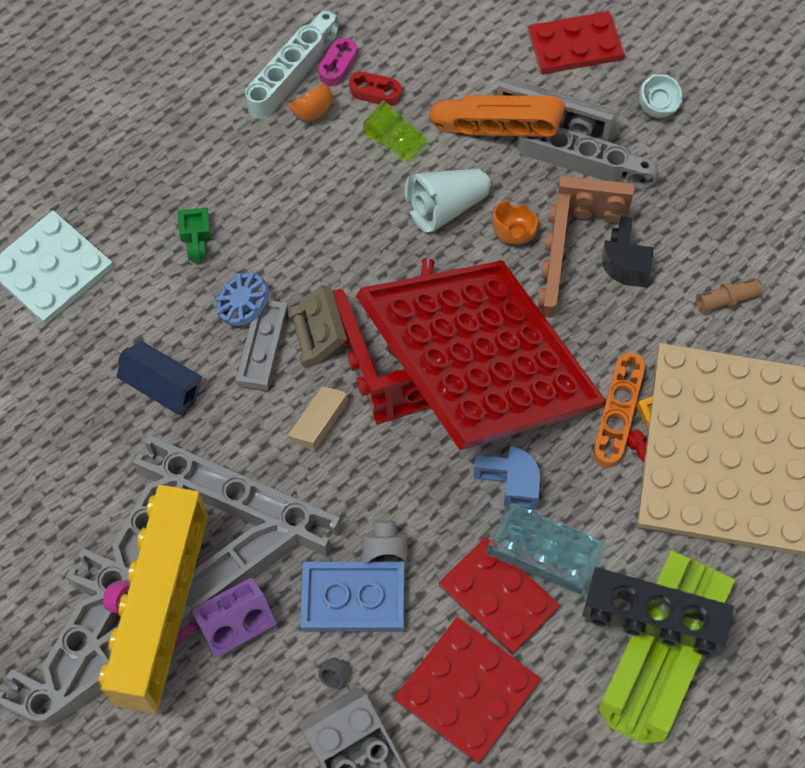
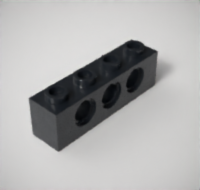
(711, 615)

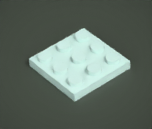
(51, 267)

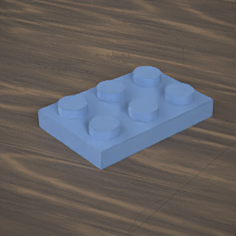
(352, 596)

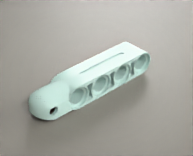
(290, 65)

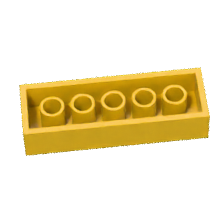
(155, 600)

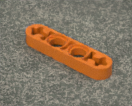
(619, 409)

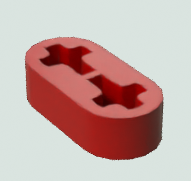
(375, 88)

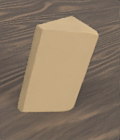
(319, 418)

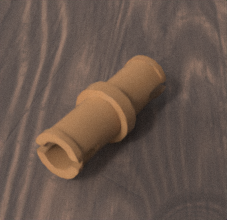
(728, 295)

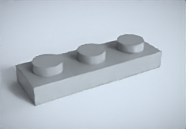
(262, 346)

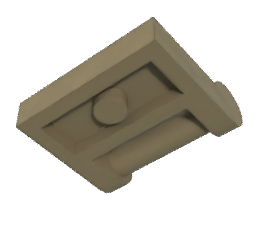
(324, 323)

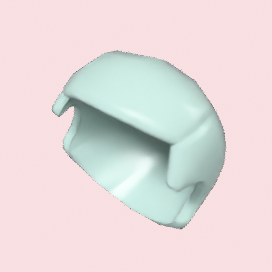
(660, 96)

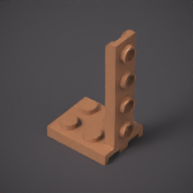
(584, 200)

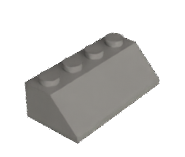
(579, 115)

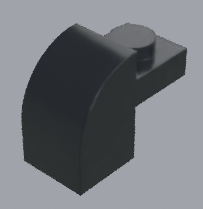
(624, 261)

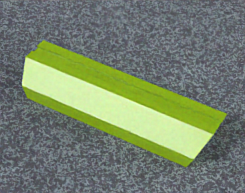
(656, 676)

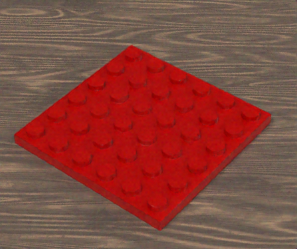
(480, 352)

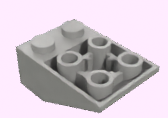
(349, 735)

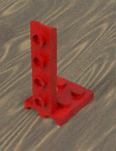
(389, 395)

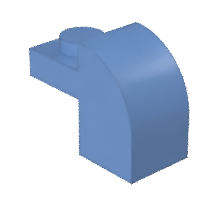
(518, 472)

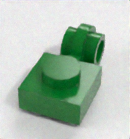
(193, 227)

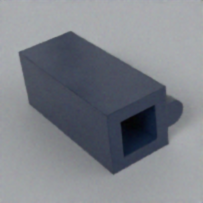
(159, 377)

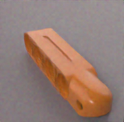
(499, 115)

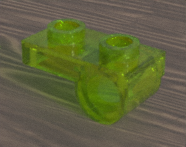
(392, 129)

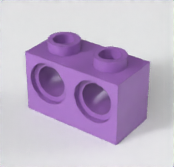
(233, 617)

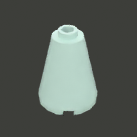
(444, 195)

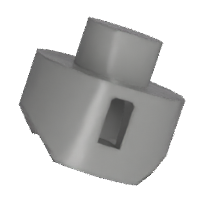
(384, 541)

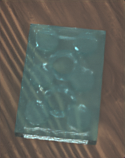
(545, 548)

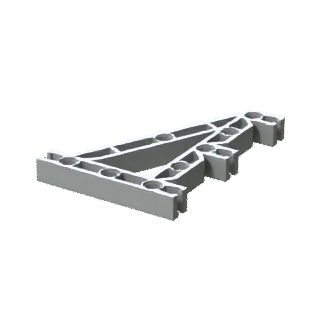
(74, 675)

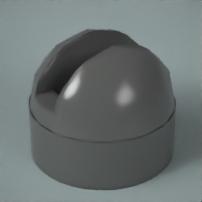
(327, 670)

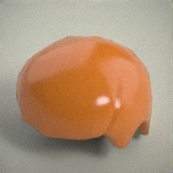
(312, 104)
(508, 217)

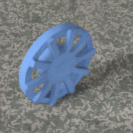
(242, 299)

